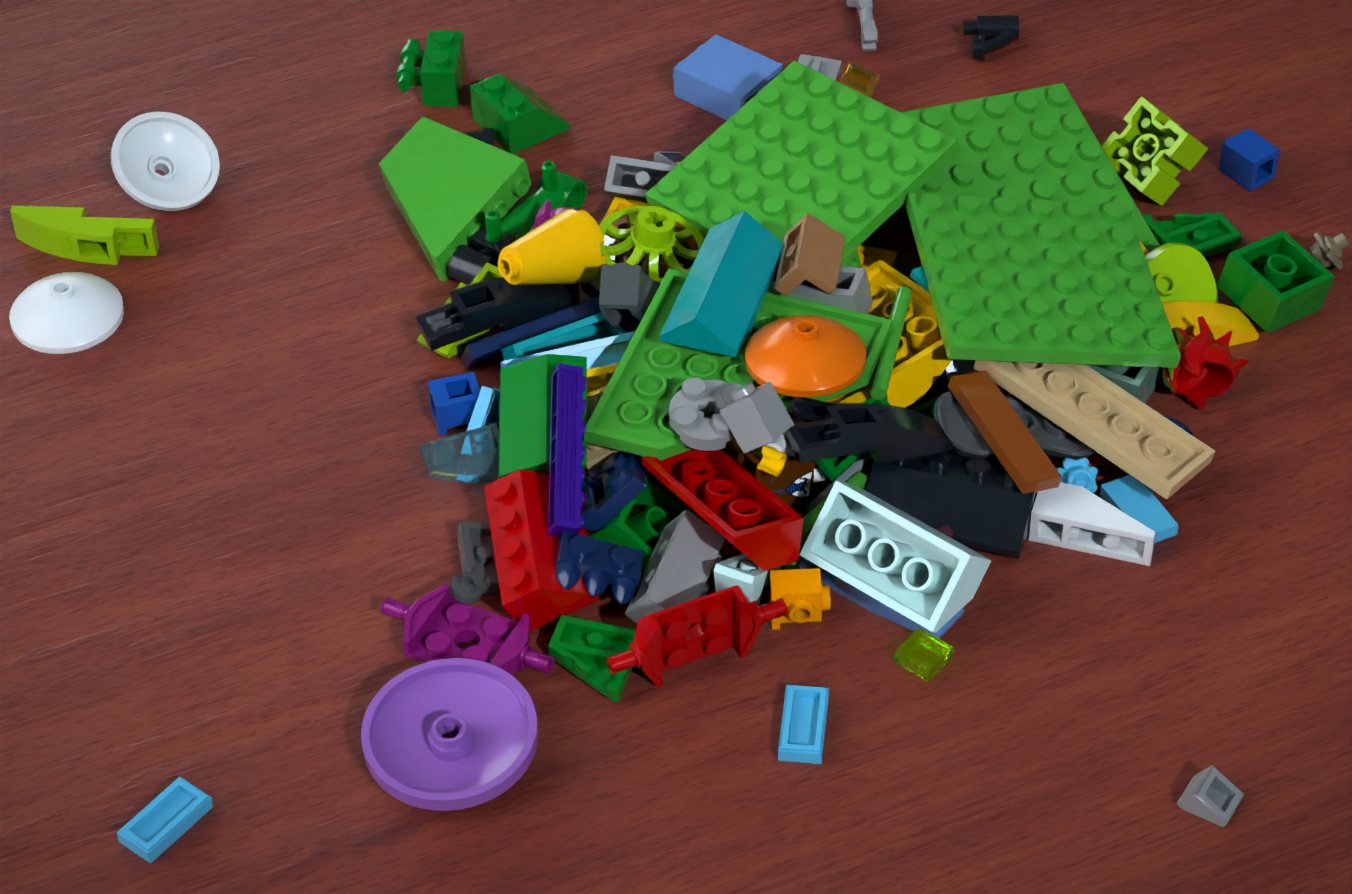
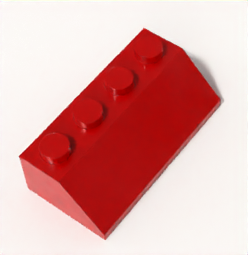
(733, 504)
(525, 551)

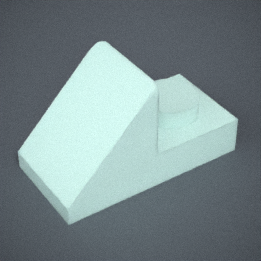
(742, 572)

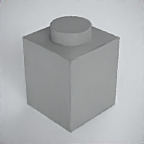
(756, 416)

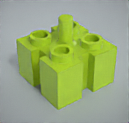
(1152, 151)

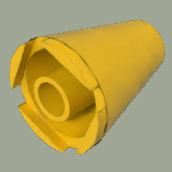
(555, 252)

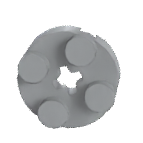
(688, 411)

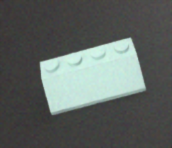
(893, 557)

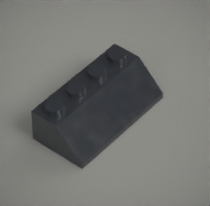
(962, 492)

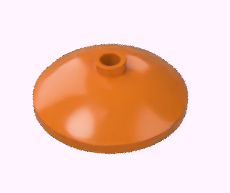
(805, 355)

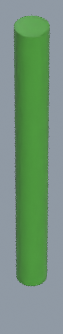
(889, 351)

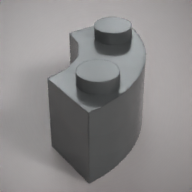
(625, 295)

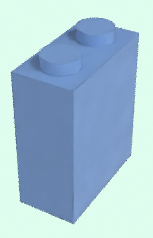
(722, 76)

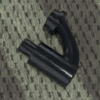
(991, 33)

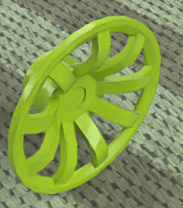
(650, 233)

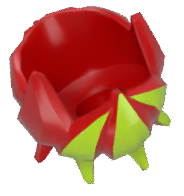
(1204, 365)

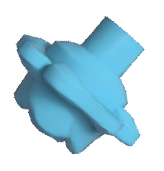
(1078, 473)

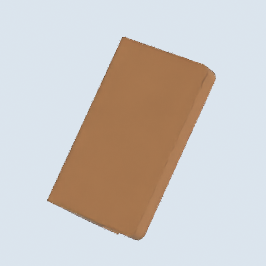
(810, 253)

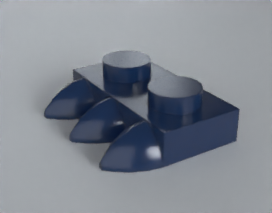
(598, 565)

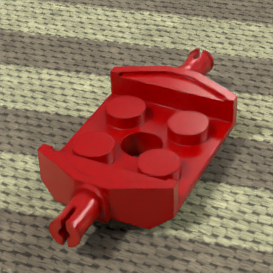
(721, 620)

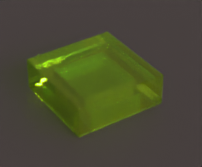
(923, 654)

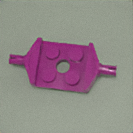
(440, 623)

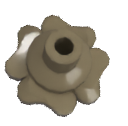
(1329, 250)

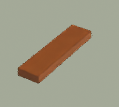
(1004, 432)

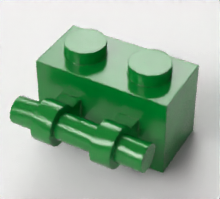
(441, 67)

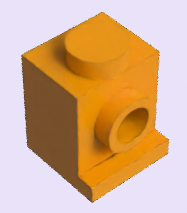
(801, 593)

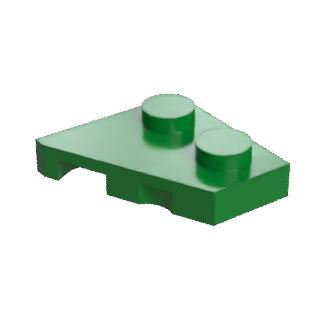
(1205, 232)
(583, 650)

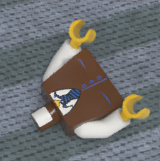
(782, 473)

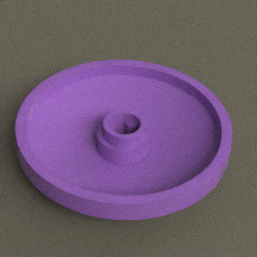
(449, 734)

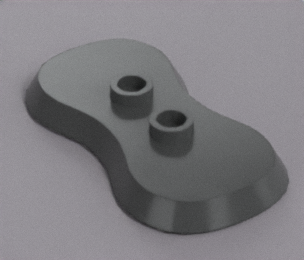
(970, 443)

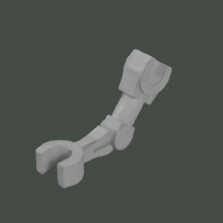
(869, 32)

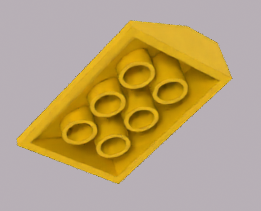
(921, 347)

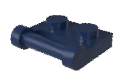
(618, 482)

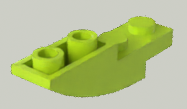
(80, 238)

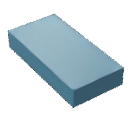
(1141, 504)
(803, 724)
(165, 819)

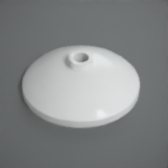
(170, 145)
(66, 313)

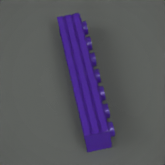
(566, 450)

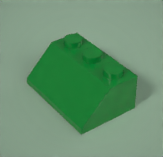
(527, 413)

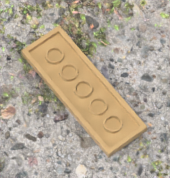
(1106, 420)

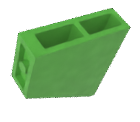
(447, 186)

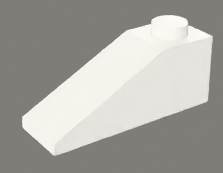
(1086, 523)

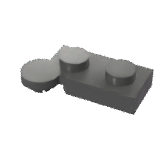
(476, 562)

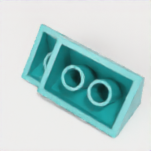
(724, 287)

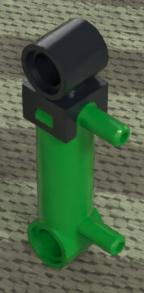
(495, 235)

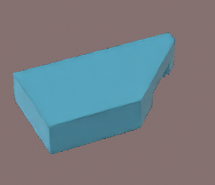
(486, 408)

